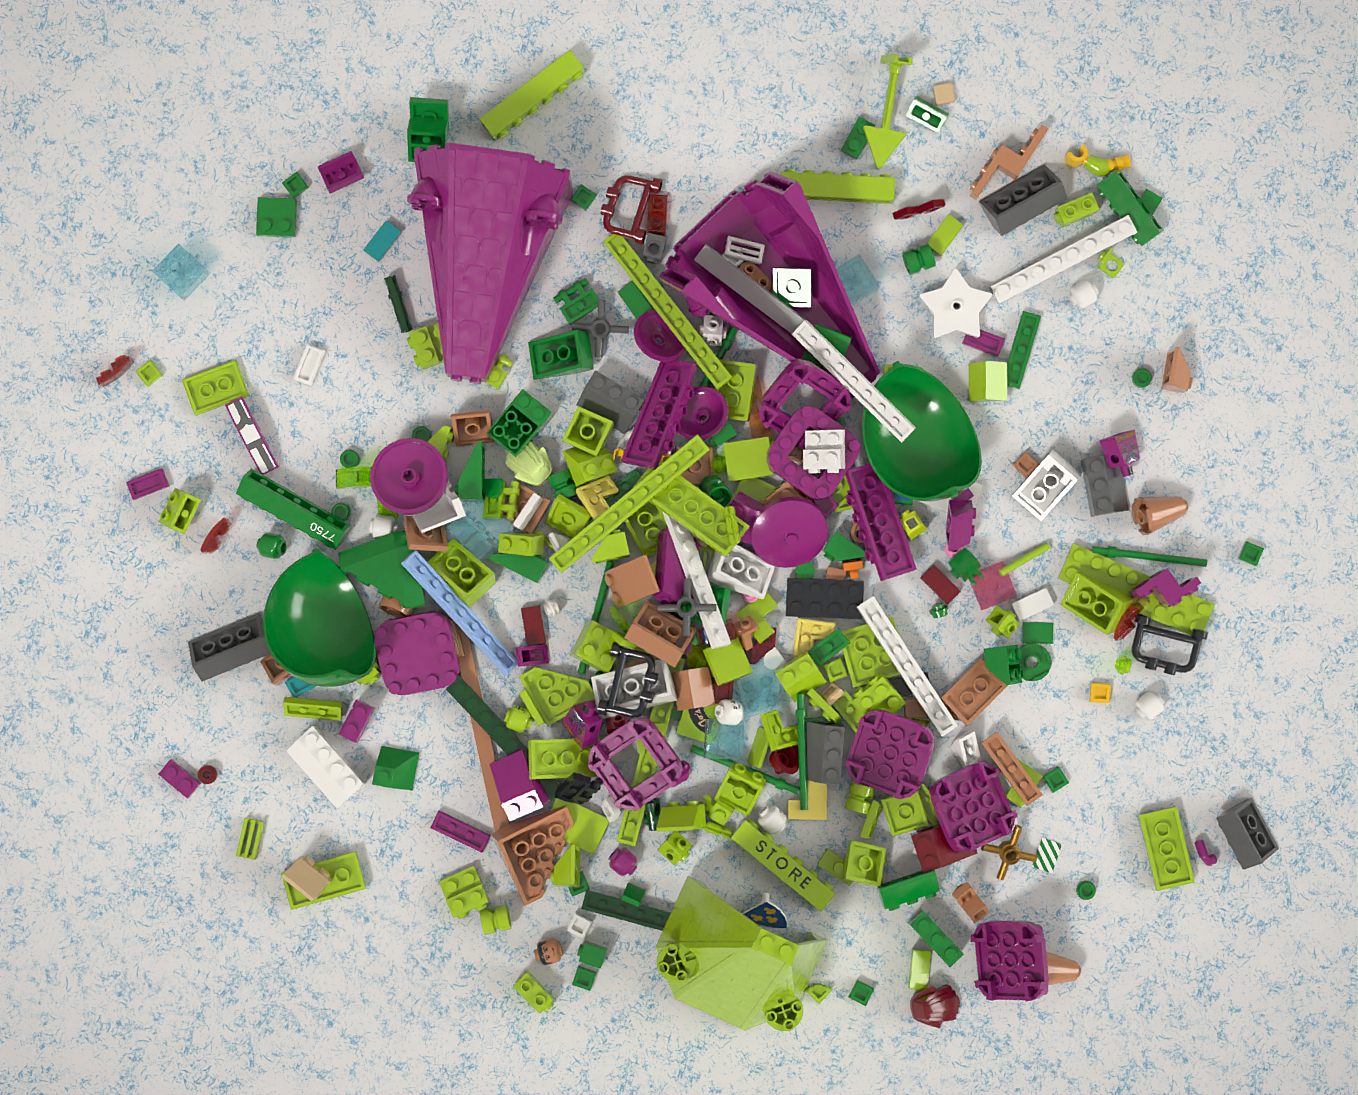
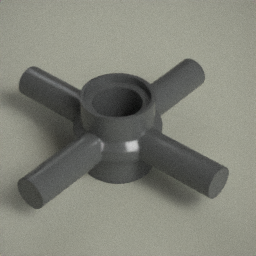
(600, 319)
(692, 612)

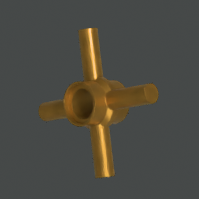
(1011, 858)

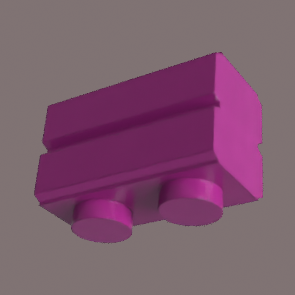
(357, 721)

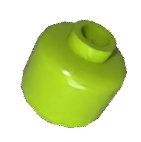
(518, 718)

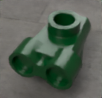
(653, 813)

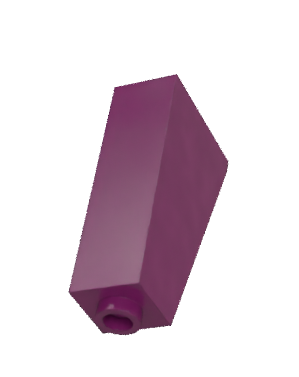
(669, 570)

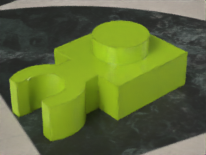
(717, 811)

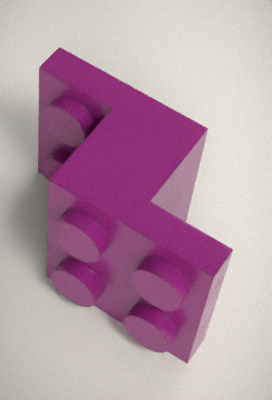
(1165, 588)

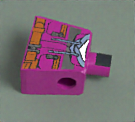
(1121, 451)
(583, 723)

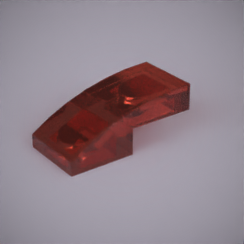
(1125, 624)

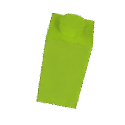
(1076, 210)
(534, 992)

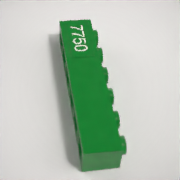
(293, 509)

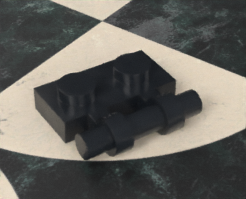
(578, 788)

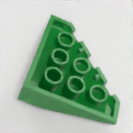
(380, 565)

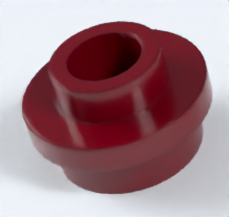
(213, 774)

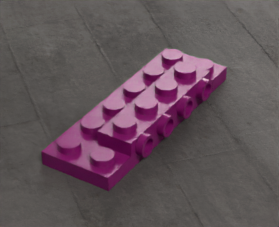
(660, 414)
(878, 523)

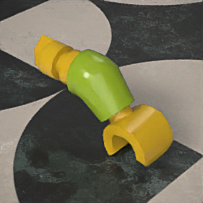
(1097, 165)

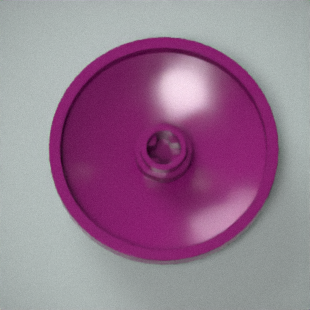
(409, 476)
(788, 532)

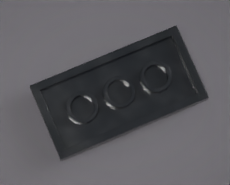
(824, 598)

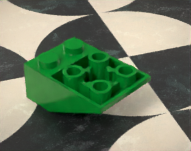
(520, 423)

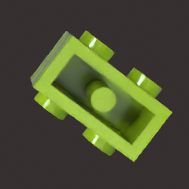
(179, 511)

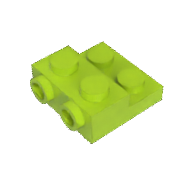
(427, 346)
(878, 695)
(740, 788)
(864, 864)
(464, 892)

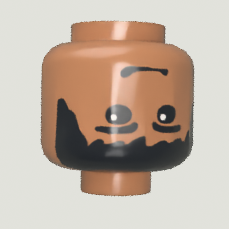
(548, 951)

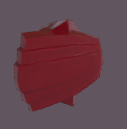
(935, 1005)

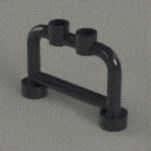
(1169, 667)
(646, 695)

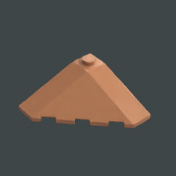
(531, 848)

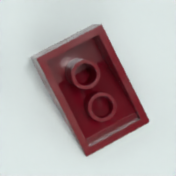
(934, 850)

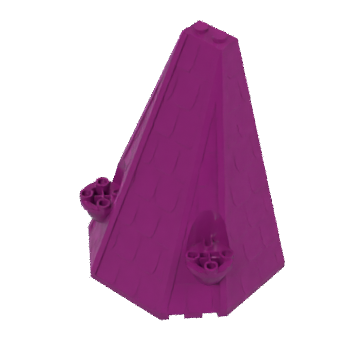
(781, 219)
(485, 238)

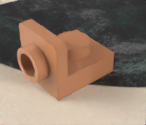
(744, 630)

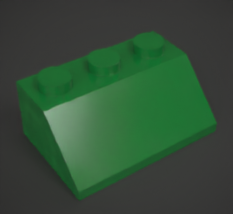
(908, 889)

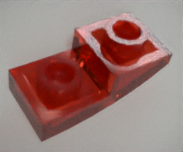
(657, 214)
(119, 367)
(212, 541)

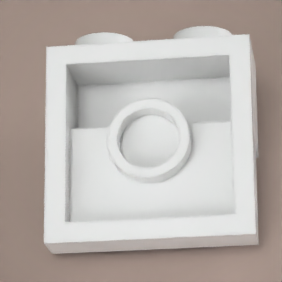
(824, 451)

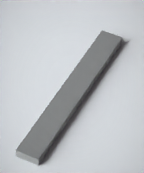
(749, 289)

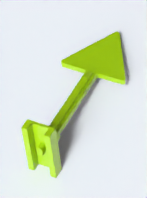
(883, 140)

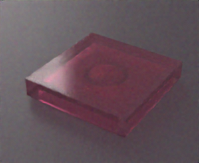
(993, 587)

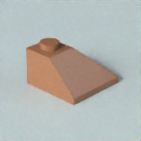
(1176, 372)

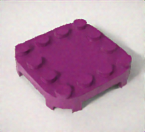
(417, 653)
(890, 753)
(972, 807)
(1011, 960)

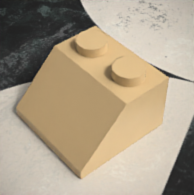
(307, 877)

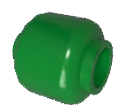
(271, 545)

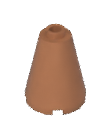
(1157, 512)
(1061, 969)

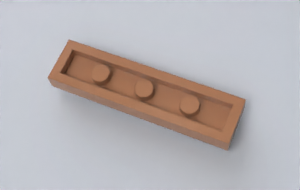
(1011, 768)

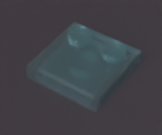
(723, 740)

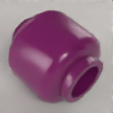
(622, 861)

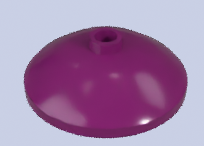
(652, 328)
(705, 404)

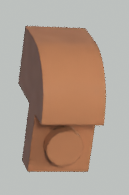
(970, 902)

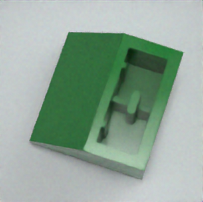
(1005, 663)

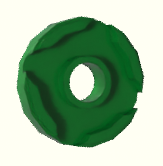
(1043, 661)

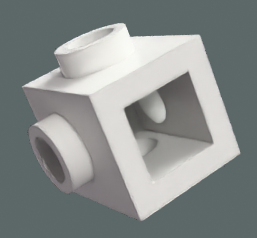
(712, 330)

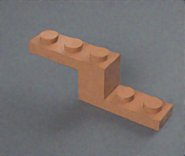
(1007, 161)

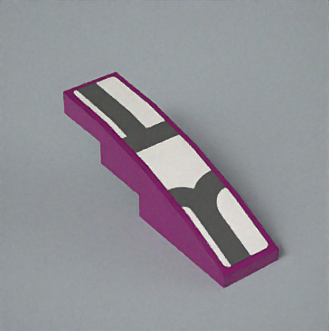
(251, 435)

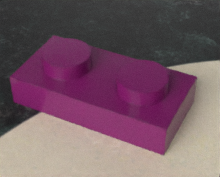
(179, 778)

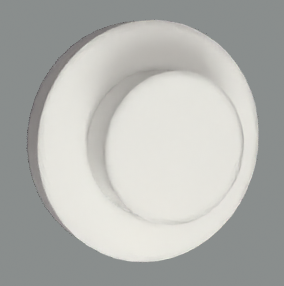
(551, 608)

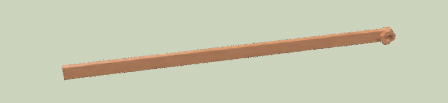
(482, 739)

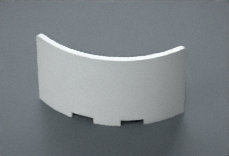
(444, 511)

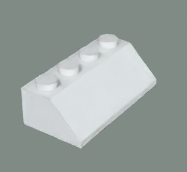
(632, 685)
(326, 766)

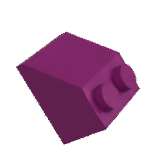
(959, 523)

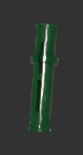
(398, 304)

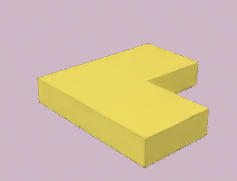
(594, 495)
(808, 631)
(816, 804)

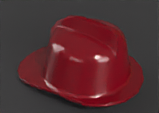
(785, 760)

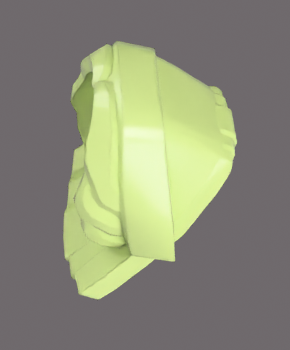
(531, 465)

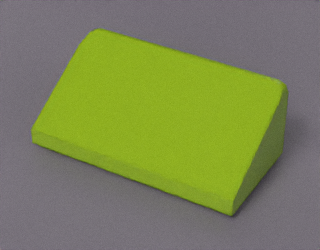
(758, 749)
(919, 969)

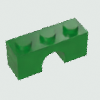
(935, 938)

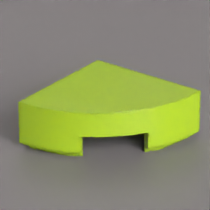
(818, 992)

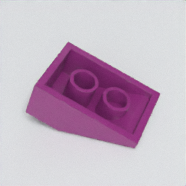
(746, 510)
(515, 789)

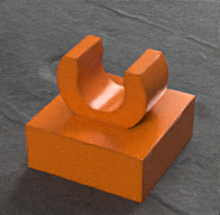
(852, 566)

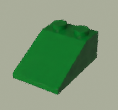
(561, 355)
(472, 478)

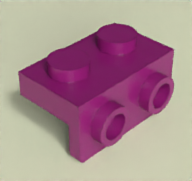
(340, 172)

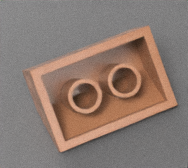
(659, 634)

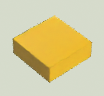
(1100, 692)

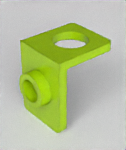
(1106, 256)

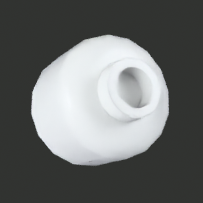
(1083, 294)
(382, 525)
(1149, 705)
(729, 712)
(772, 819)

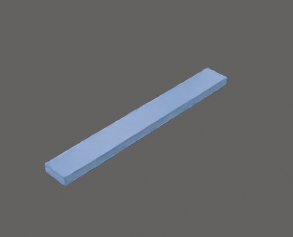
(459, 612)

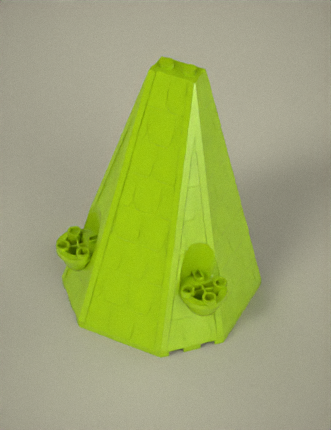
(732, 964)

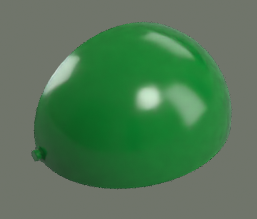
(942, 451)
(318, 624)

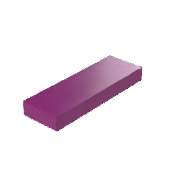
(460, 831)

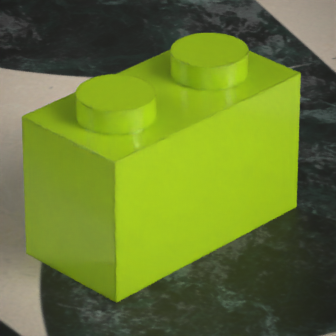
(521, 543)

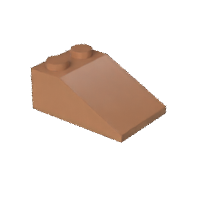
(631, 581)

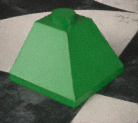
(395, 768)

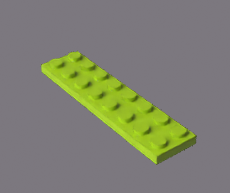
(1183, 617)

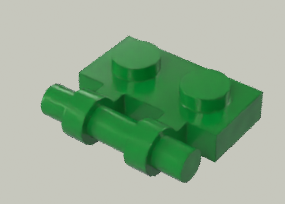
(581, 305)

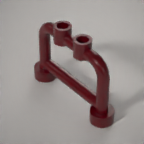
(613, 194)

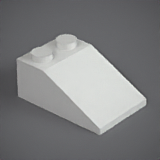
(1047, 485)
(741, 572)

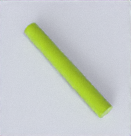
(1025, 558)

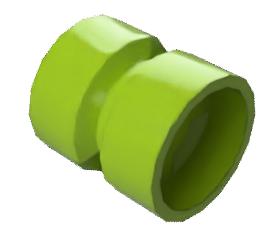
(859, 798)
(495, 919)

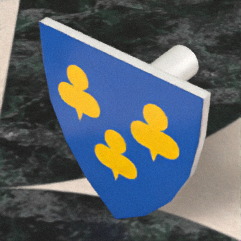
(767, 914)

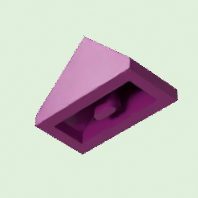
(532, 655)

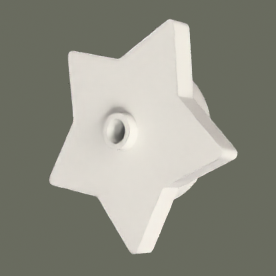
(948, 319)

